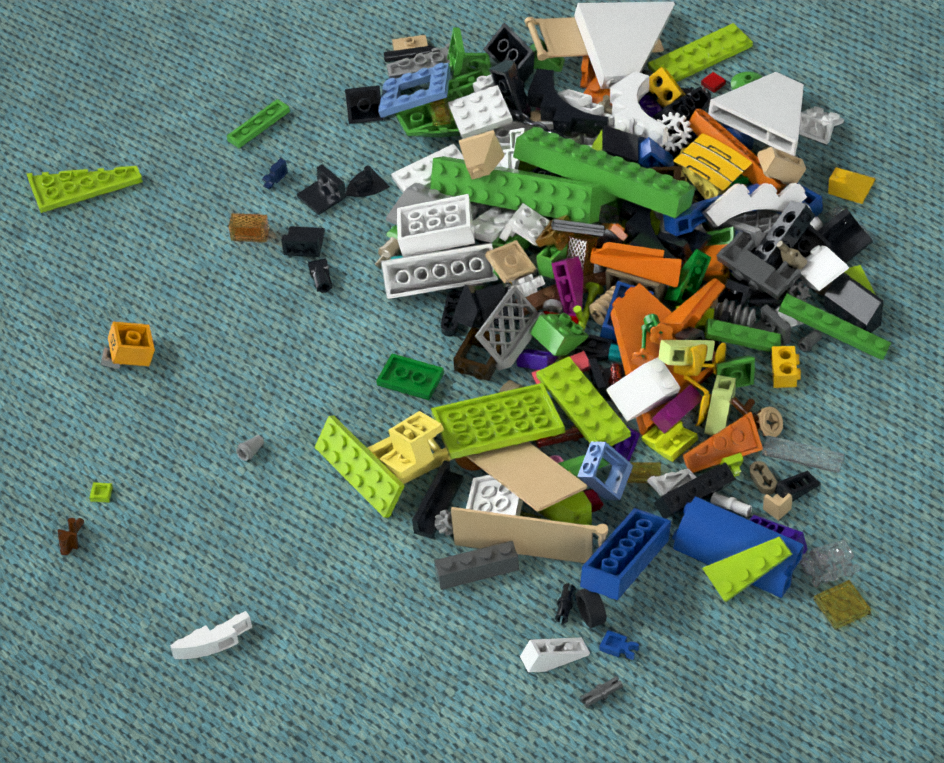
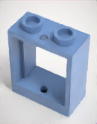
(620, 470)

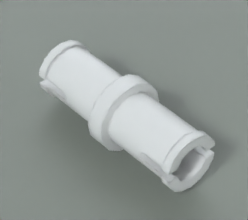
(731, 503)

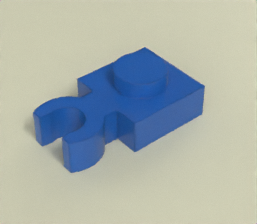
(616, 644)

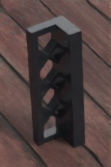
(436, 499)

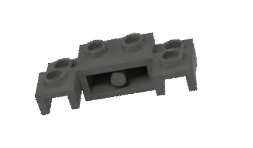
(754, 270)

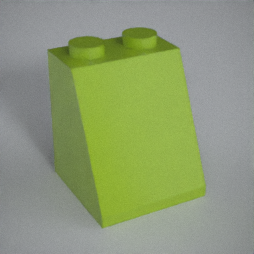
(573, 509)

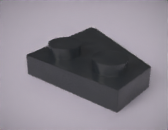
(594, 347)

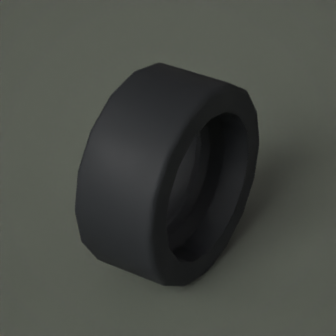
(591, 607)

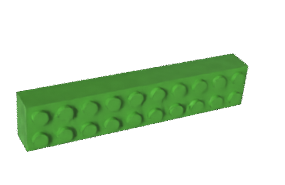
(597, 167)
(513, 187)

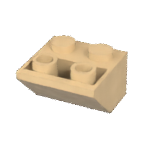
(781, 165)

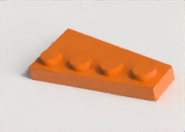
(734, 439)

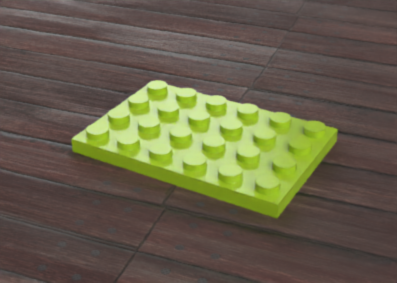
(498, 420)

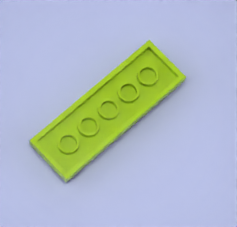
(703, 52)
(582, 403)
(359, 466)

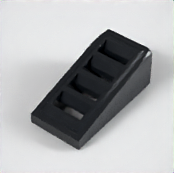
(784, 486)

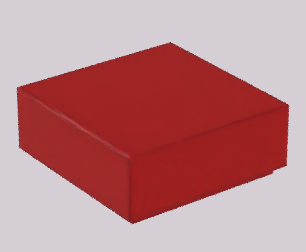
(713, 82)

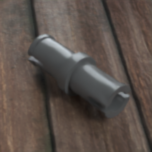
(601, 691)

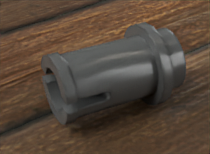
(807, 342)

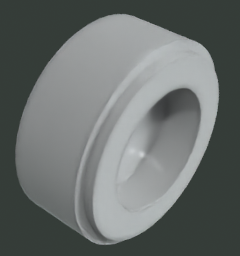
(552, 306)

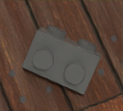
(772, 322)

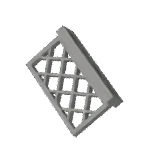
(754, 228)
(519, 337)

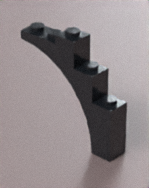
(554, 109)
(640, 228)

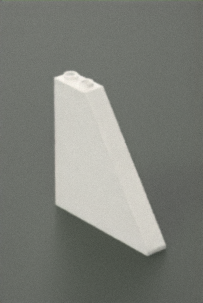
(620, 36)
(764, 110)

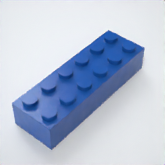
(625, 554)

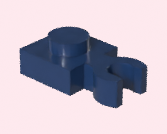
(276, 173)

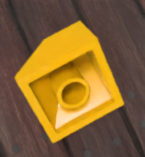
(849, 185)

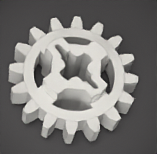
(675, 125)
(528, 284)

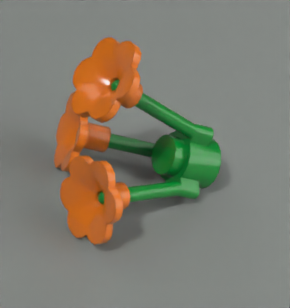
(658, 331)

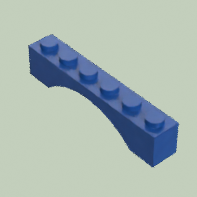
(693, 216)

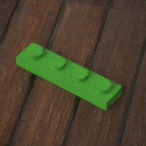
(258, 123)
(741, 335)

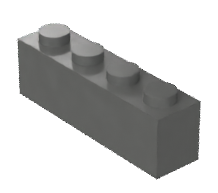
(476, 565)

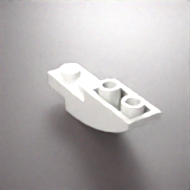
(206, 642)

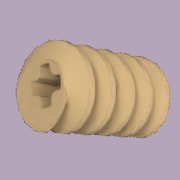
(600, 307)

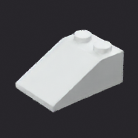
(821, 268)
(644, 389)

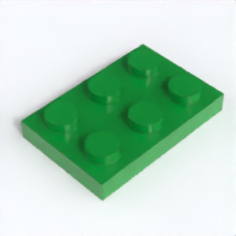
(410, 376)

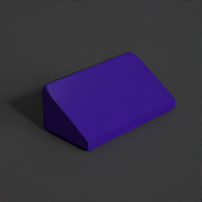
(535, 359)
(628, 445)

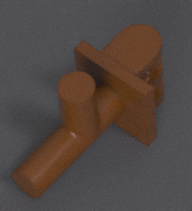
(744, 409)
(68, 539)

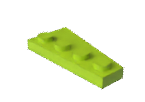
(744, 568)

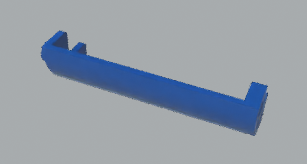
(715, 534)

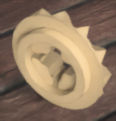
(773, 415)

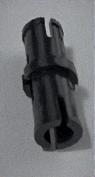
(565, 603)

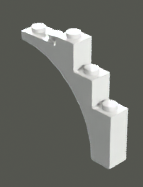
(627, 111)
(737, 200)

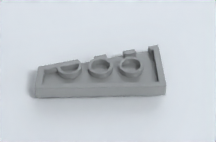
(420, 61)

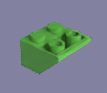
(558, 333)

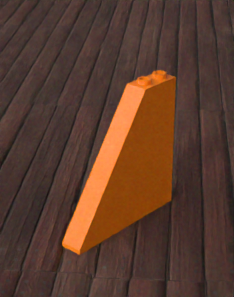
(627, 322)

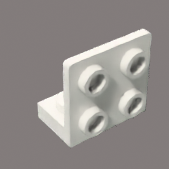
(818, 124)
(525, 223)

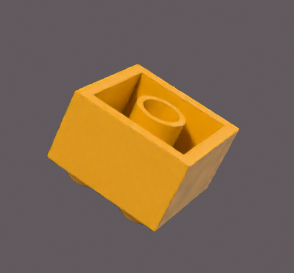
(131, 343)

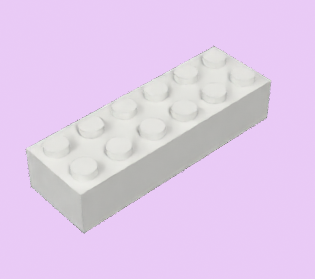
(437, 270)

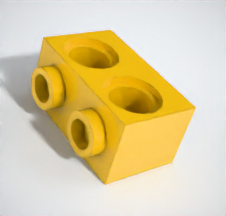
(667, 86)
(784, 366)

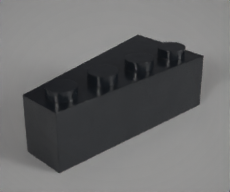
(685, 106)

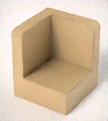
(777, 506)

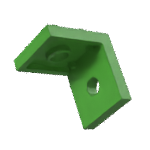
(461, 61)

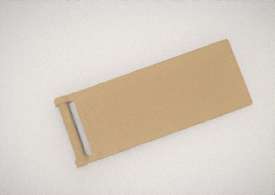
(561, 38)
(529, 474)
(528, 534)

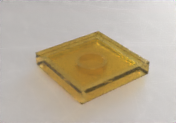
(842, 604)

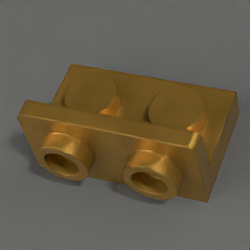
(551, 236)

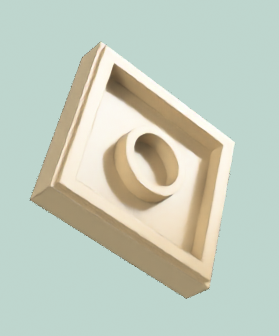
(510, 262)

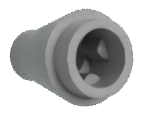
(247, 449)

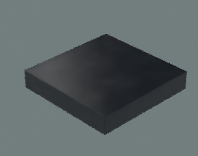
(620, 144)

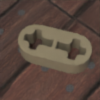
(766, 476)

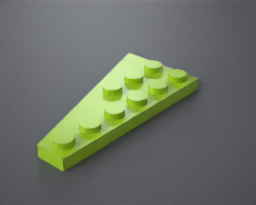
(72, 186)

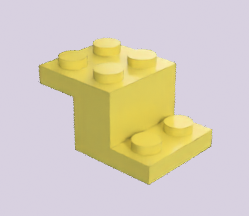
(411, 444)

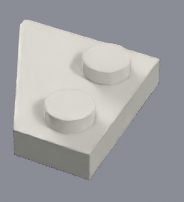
(670, 481)

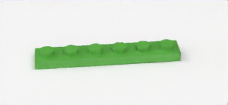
(834, 326)

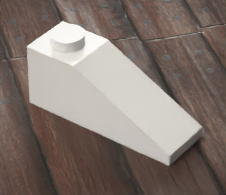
(548, 654)

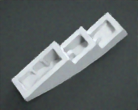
(584, 103)

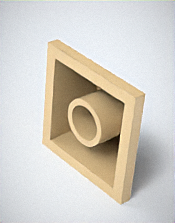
(481, 153)

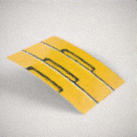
(713, 161)

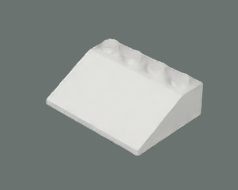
(435, 226)

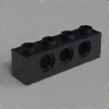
(788, 229)
(701, 487)

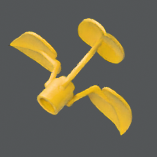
(699, 356)

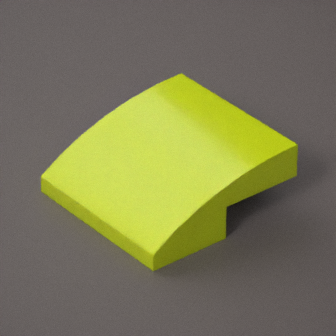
(671, 443)

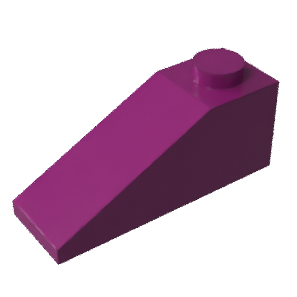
(569, 282)
(677, 408)

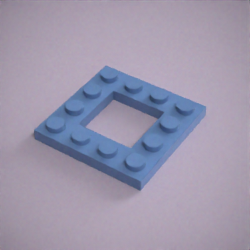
(392, 102)

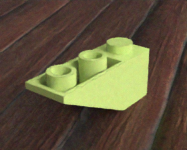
(679, 351)
(720, 407)

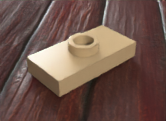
(409, 42)

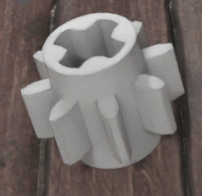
(804, 291)
(444, 522)

